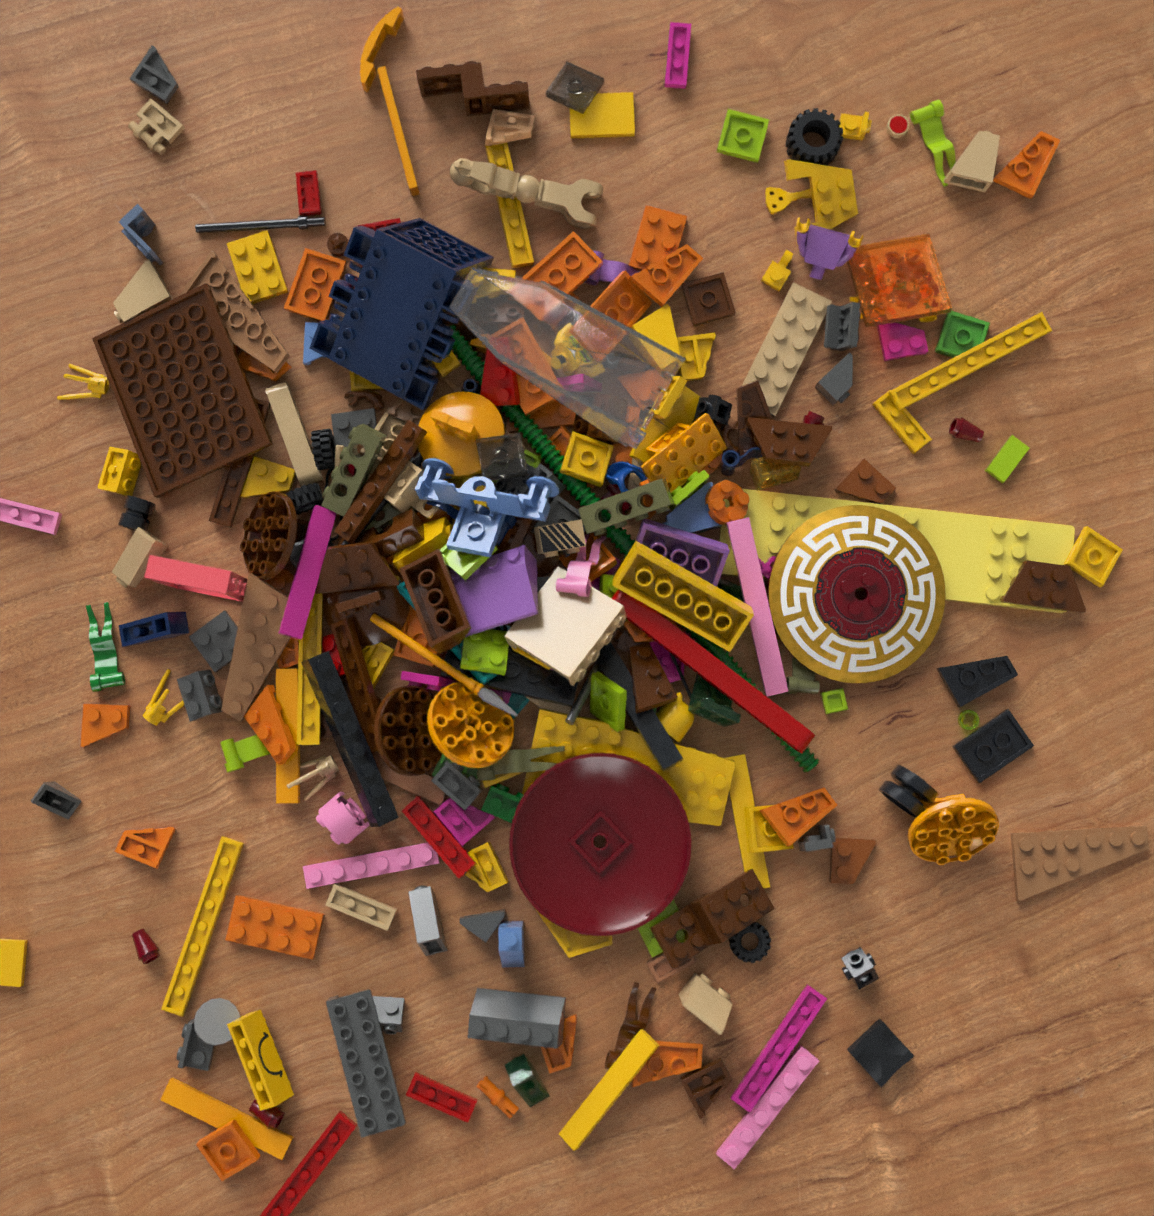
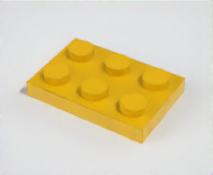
(257, 267)

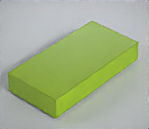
(1007, 459)

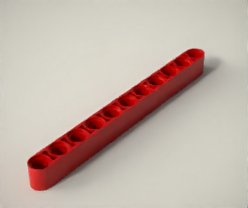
(715, 672)

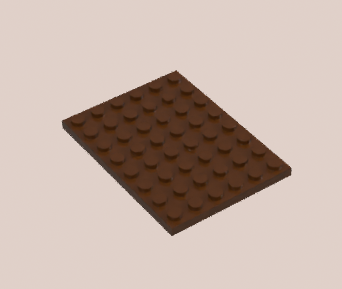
(182, 391)

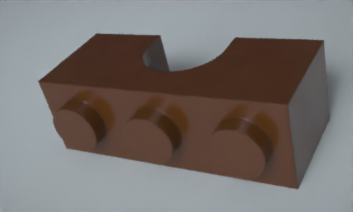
(404, 532)

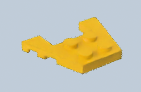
(830, 191)
(576, 943)

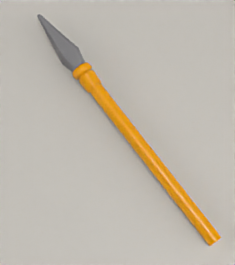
(477, 688)

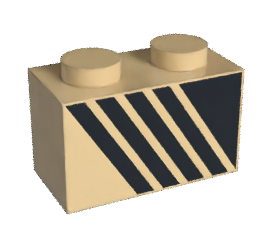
(559, 537)

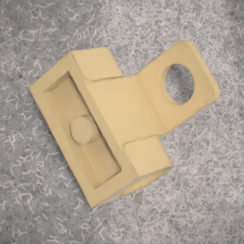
(403, 493)

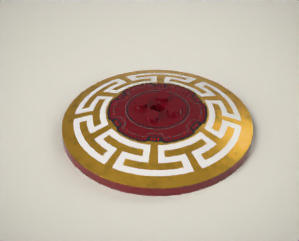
(816, 601)

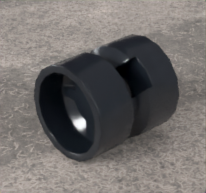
(136, 513)

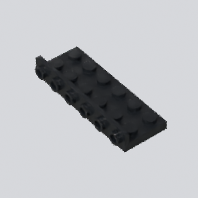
(524, 679)

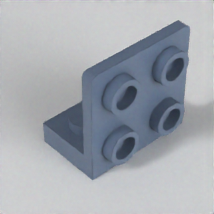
(136, 225)

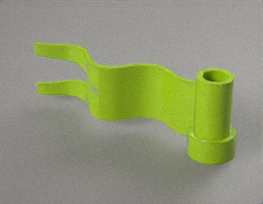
(934, 136)
(242, 751)

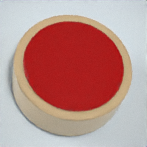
(897, 126)

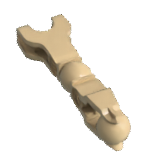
(494, 180)

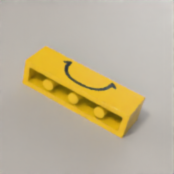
(260, 1060)

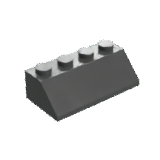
(517, 1018)

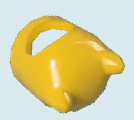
(676, 718)

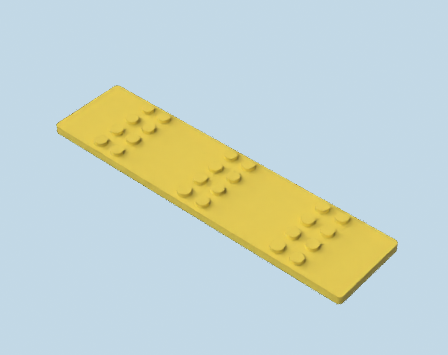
(974, 551)

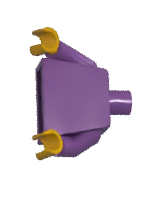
(824, 247)

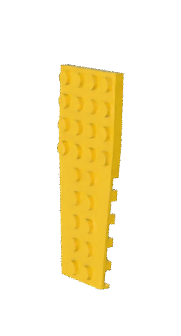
(698, 780)

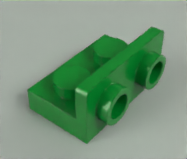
(501, 802)

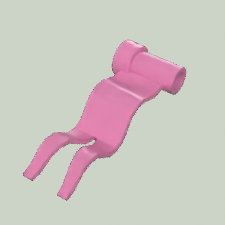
(578, 571)

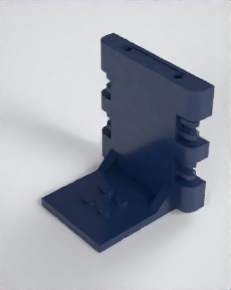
(398, 306)

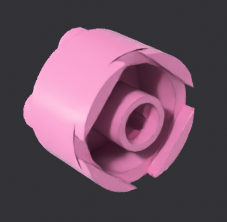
(342, 819)

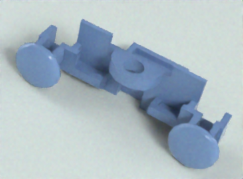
(474, 531)

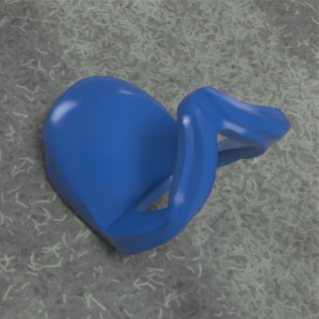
(618, 471)

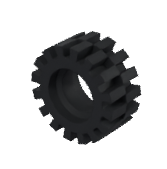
(323, 449)
(306, 497)
(757, 953)

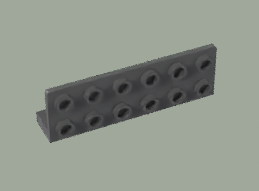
(365, 1062)

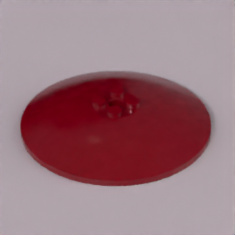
(610, 885)

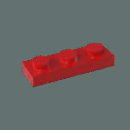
(441, 1097)

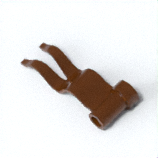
(630, 1026)

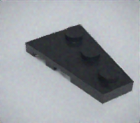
(976, 678)

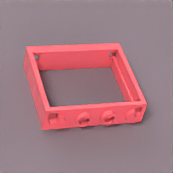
(196, 578)

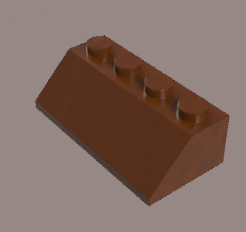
(436, 601)

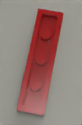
(439, 837)

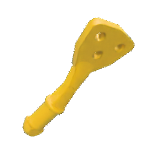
(786, 197)

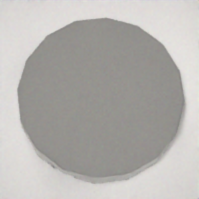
(212, 1021)

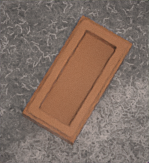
(662, 969)

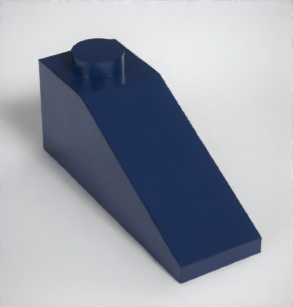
(154, 628)

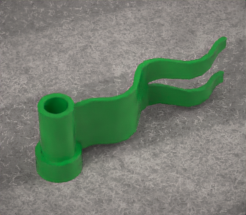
(104, 653)

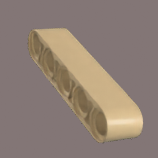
(293, 433)

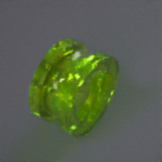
(975, 721)

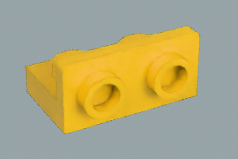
(120, 471)

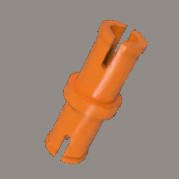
(497, 1097)

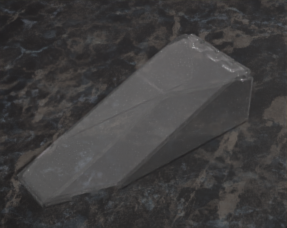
(569, 351)

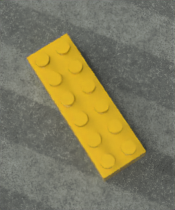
(682, 596)

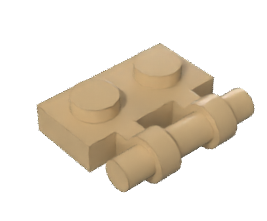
(160, 121)

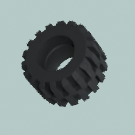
(818, 123)

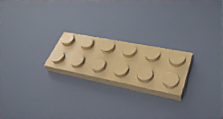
(787, 344)

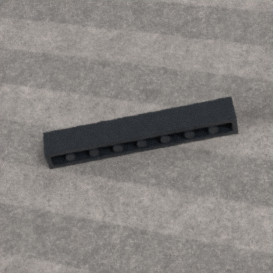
(350, 739)

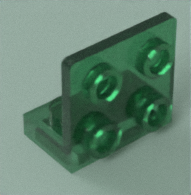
(712, 704)

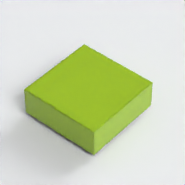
(834, 701)

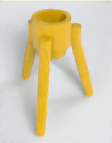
(96, 383)
(154, 710)

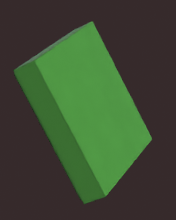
(960, 334)

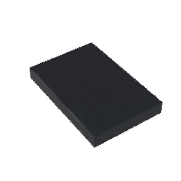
(993, 746)

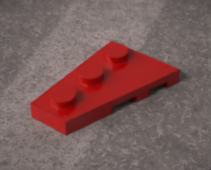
(499, 382)

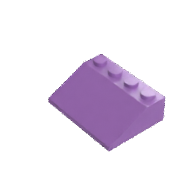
(691, 551)
(500, 590)

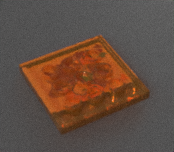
(898, 280)

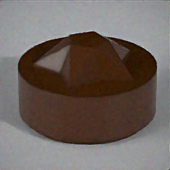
(337, 244)

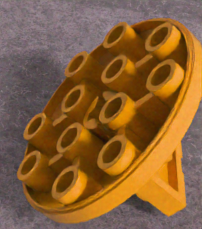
(454, 425)
(468, 727)
(953, 828)

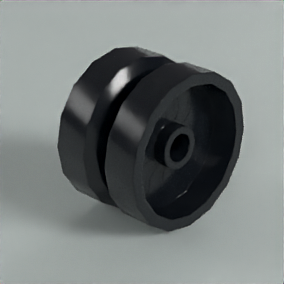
(910, 789)

